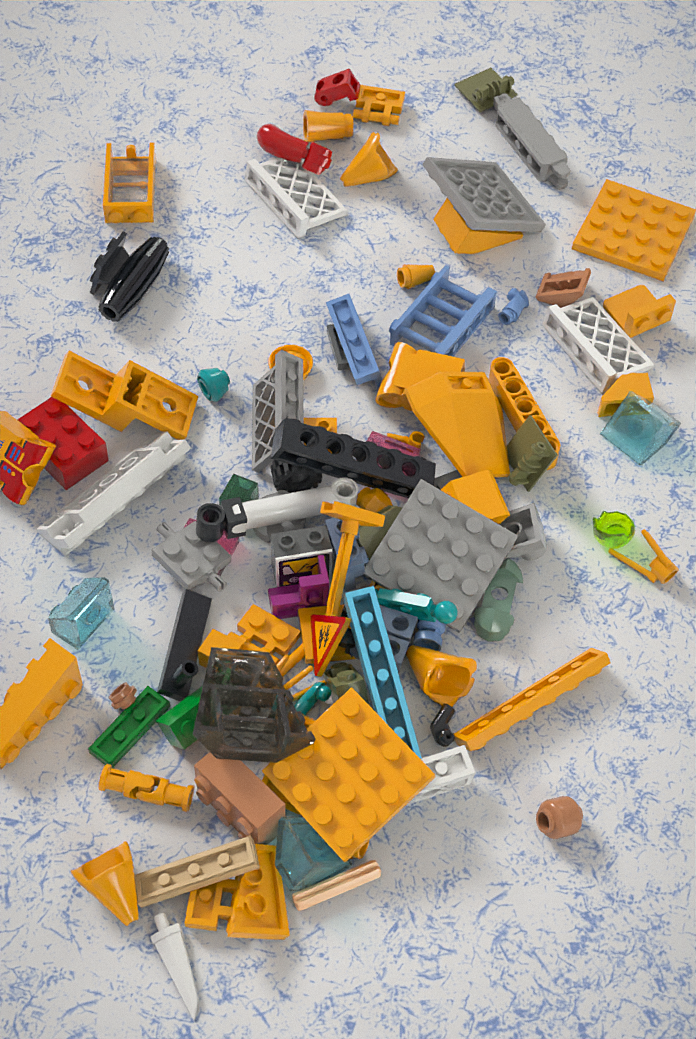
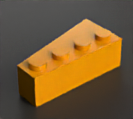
(37, 698)

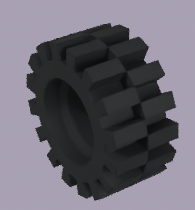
(293, 478)

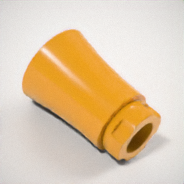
(326, 125)

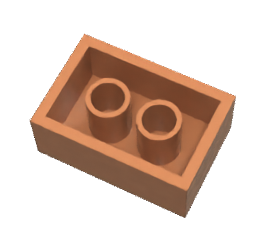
(239, 798)

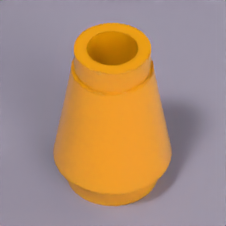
(414, 275)

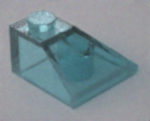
(640, 428)
(304, 855)

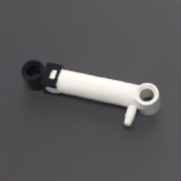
(237, 516)

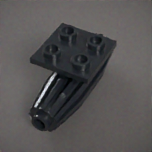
(127, 274)

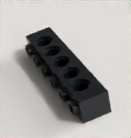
(340, 463)

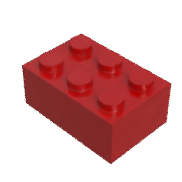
(77, 447)

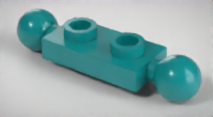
(417, 605)

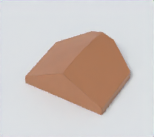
(563, 287)

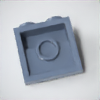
(358, 554)

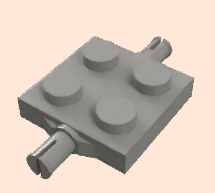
(190, 558)

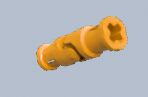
(142, 786)

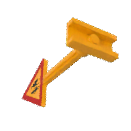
(329, 628)

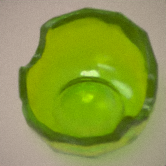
(613, 529)

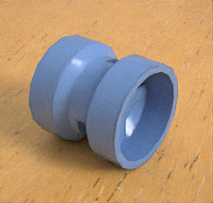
(429, 634)

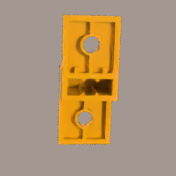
(124, 396)

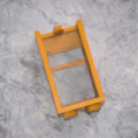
(129, 186)

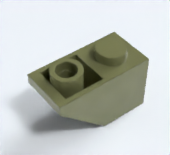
(342, 678)

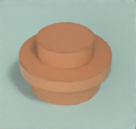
(123, 696)

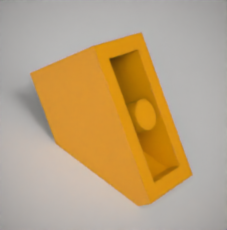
(619, 390)

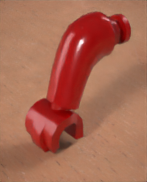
(294, 149)

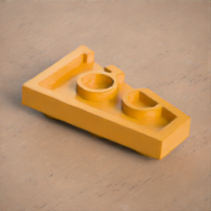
(260, 901)

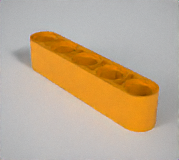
(518, 401)

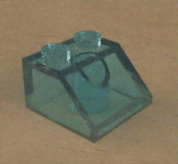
(82, 611)

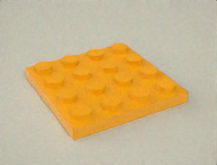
(634, 230)
(350, 775)

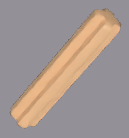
(336, 885)

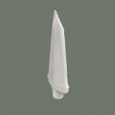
(173, 952)

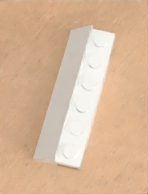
(113, 491)

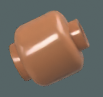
(559, 817)

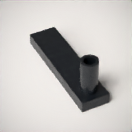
(182, 652)

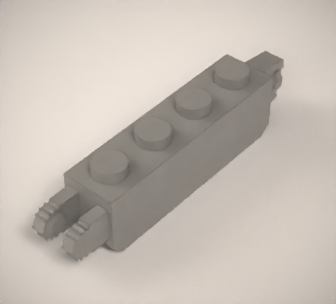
(531, 141)

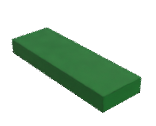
(129, 727)

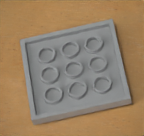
(483, 195)
(440, 551)

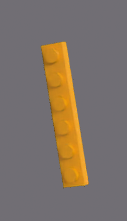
(532, 698)

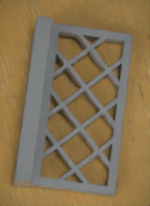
(285, 401)

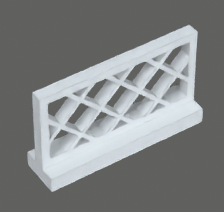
(281, 200)
(583, 349)

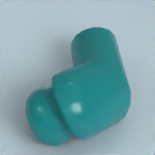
(309, 699)

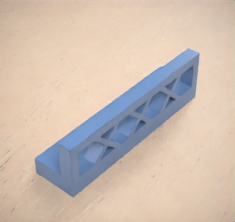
(354, 340)

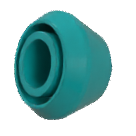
(213, 383)

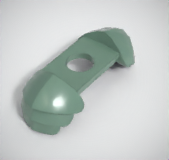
(494, 617)

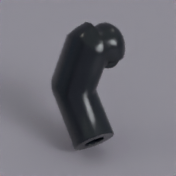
(440, 727)

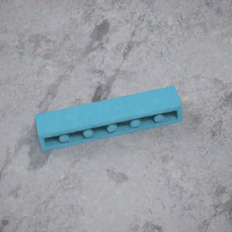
(379, 663)

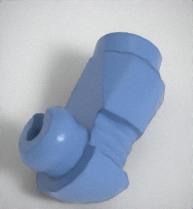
(514, 308)

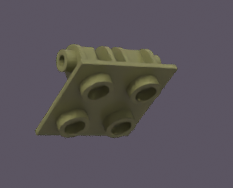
(484, 86)
(529, 454)

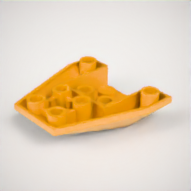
(463, 420)

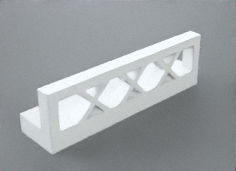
(452, 771)

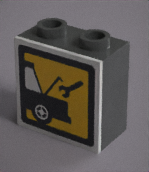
(297, 553)

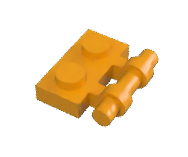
(379, 99)
(268, 630)
(205, 906)

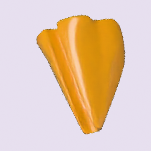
(369, 164)
(441, 674)
(112, 882)

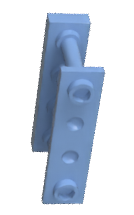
(455, 335)

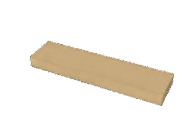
(196, 871)

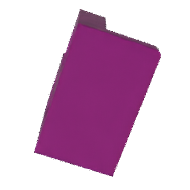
(309, 593)

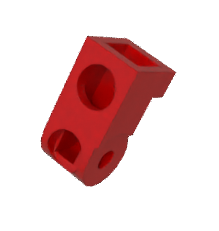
(337, 87)

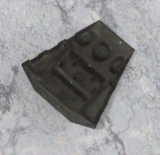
(247, 710)

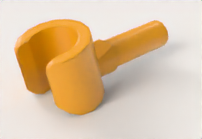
(414, 440)

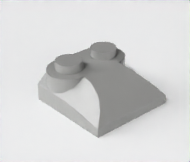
(529, 528)

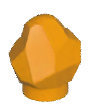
(373, 499)

